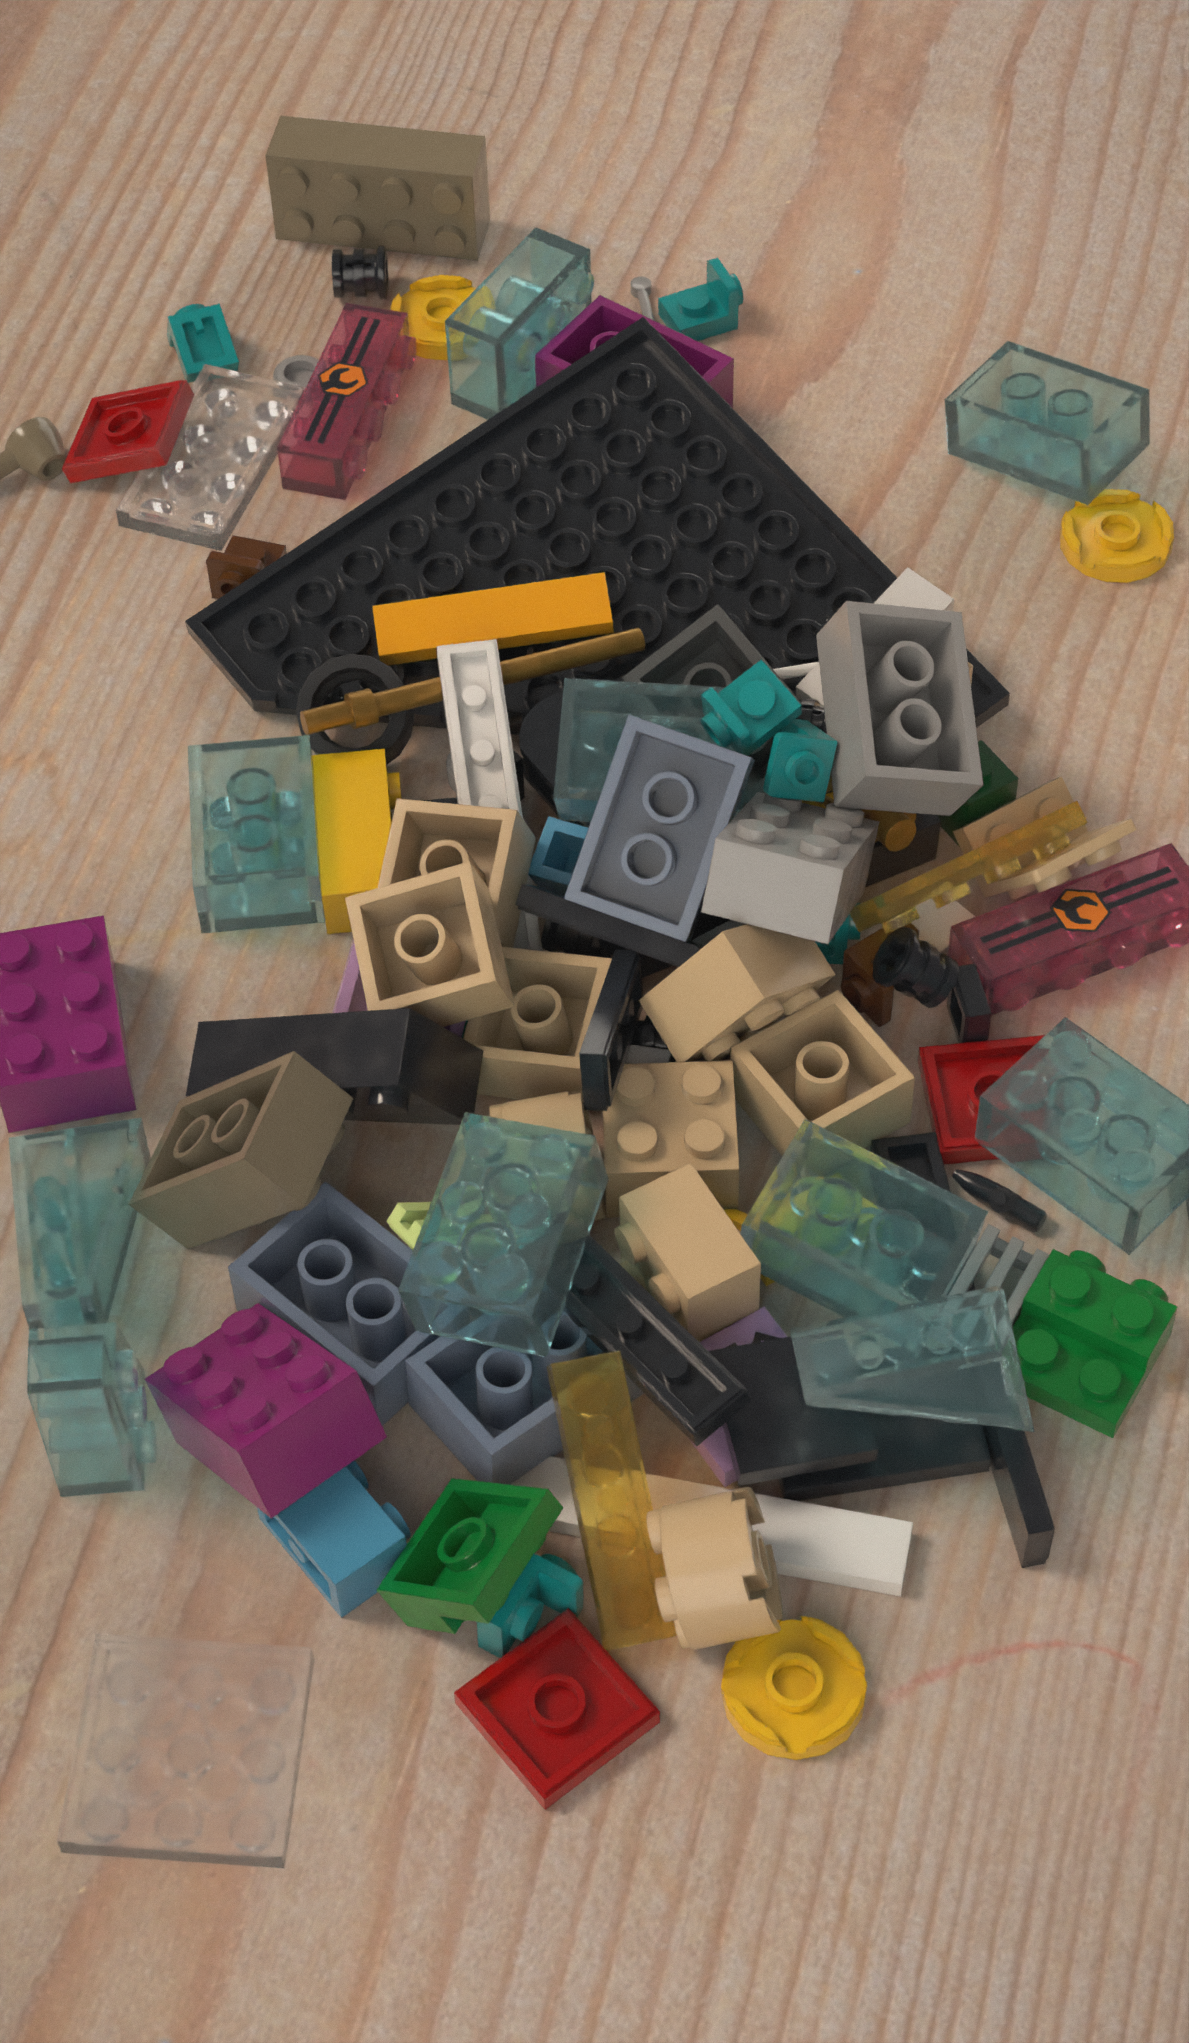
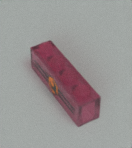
(346, 401)
(1077, 929)

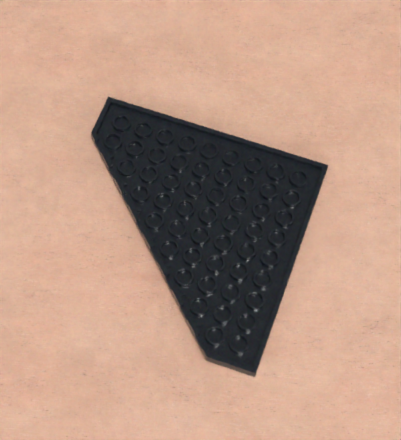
(593, 472)

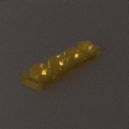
(949, 880)
(610, 1497)

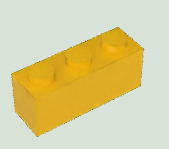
(352, 826)

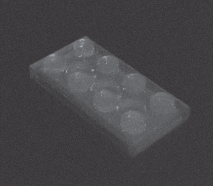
(216, 461)

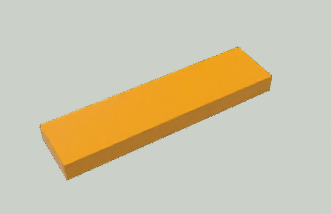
(510, 614)

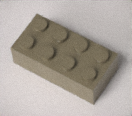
(379, 187)

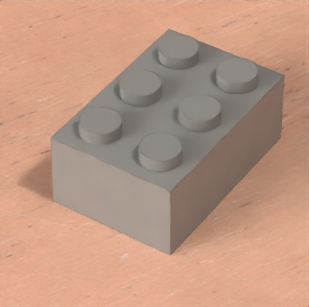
(899, 709)
(790, 866)

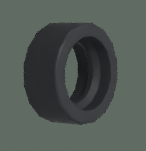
(348, 669)

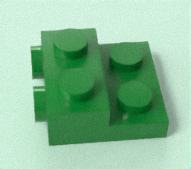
(1089, 1339)
(468, 1553)

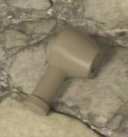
(35, 449)

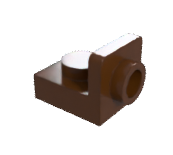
(240, 562)
(858, 982)

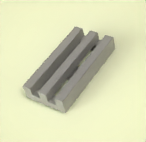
(1009, 1255)

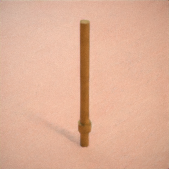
(365, 707)

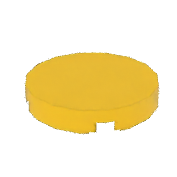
(428, 306)
(1117, 537)
(795, 1689)

